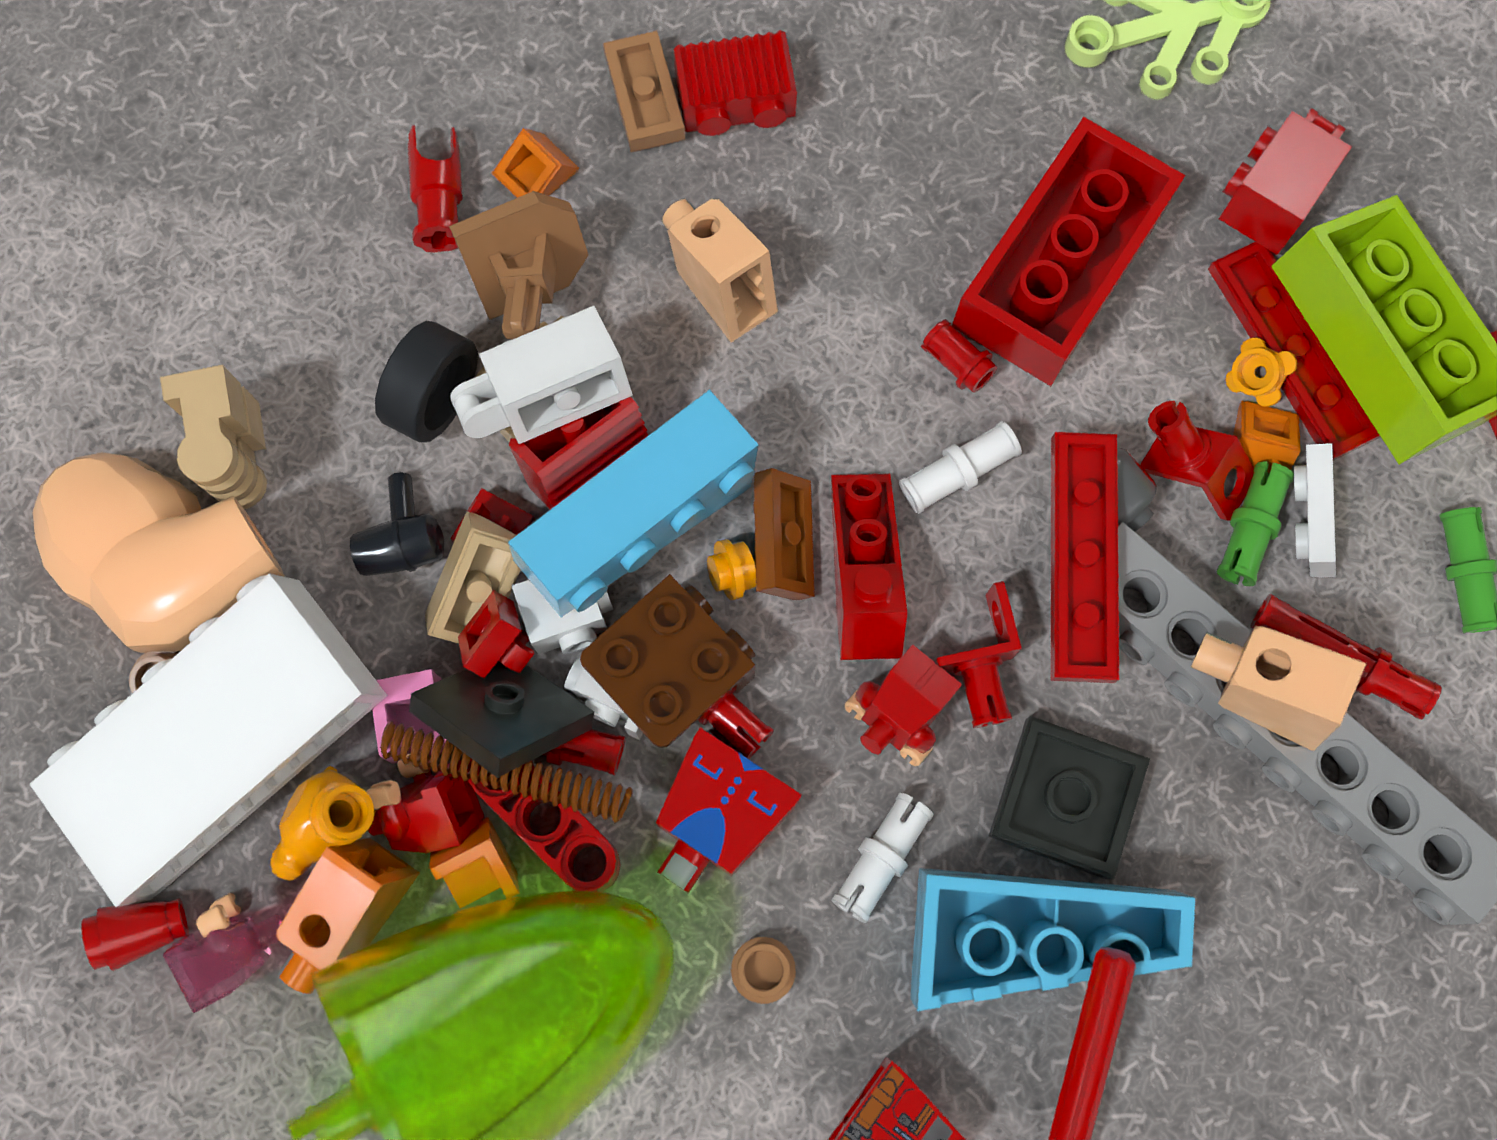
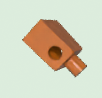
(341, 908)

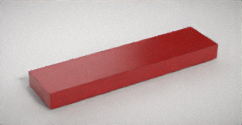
(1270, 314)
(1084, 558)

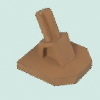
(521, 257)

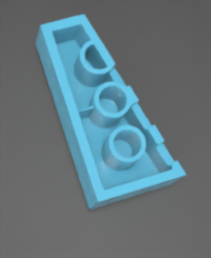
(637, 505)
(1036, 933)

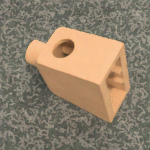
(722, 265)
(1303, 686)

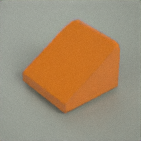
(533, 165)
(1268, 434)

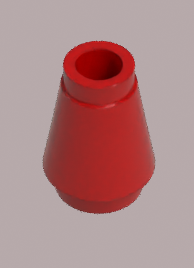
(131, 931)

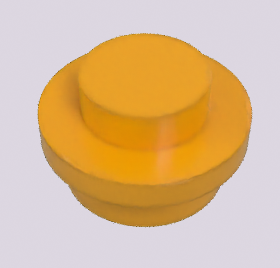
(731, 568)

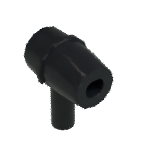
(399, 543)

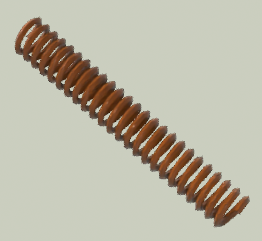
(572, 800)

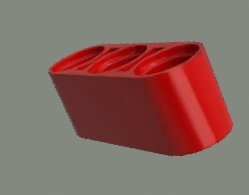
(560, 846)

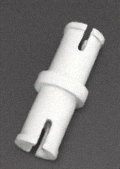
(960, 467)
(882, 857)

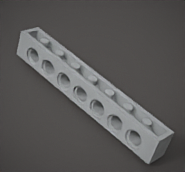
(1466, 877)

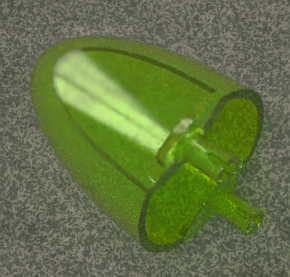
(491, 1018)

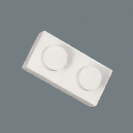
(1317, 537)

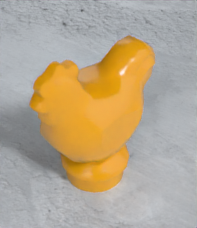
(320, 814)

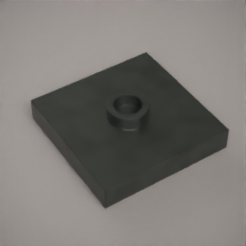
(501, 717)
(1069, 798)

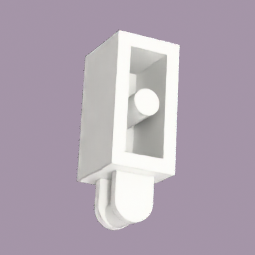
(543, 379)

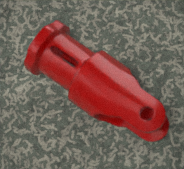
(436, 193)

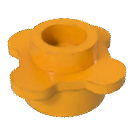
(1243, 373)

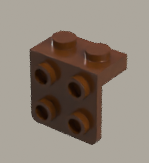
(668, 661)

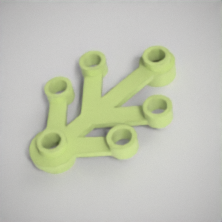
(1171, 18)

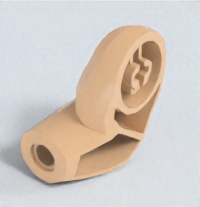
(144, 549)

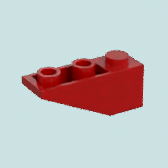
(867, 568)

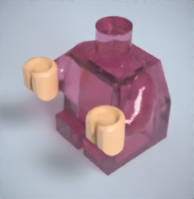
(225, 955)

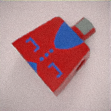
(719, 810)

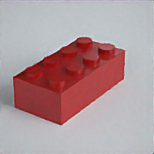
(1066, 251)

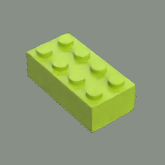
(1394, 326)

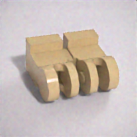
(220, 433)

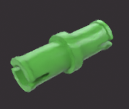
(1255, 523)
(1471, 569)

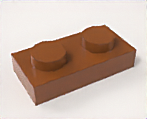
(783, 535)

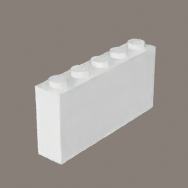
(206, 739)

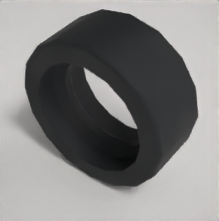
(420, 378)

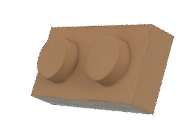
(644, 91)

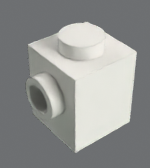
(549, 630)

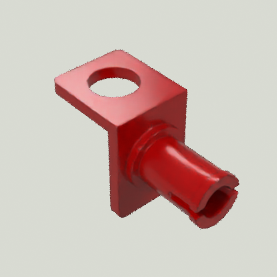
(1197, 457)
(981, 665)

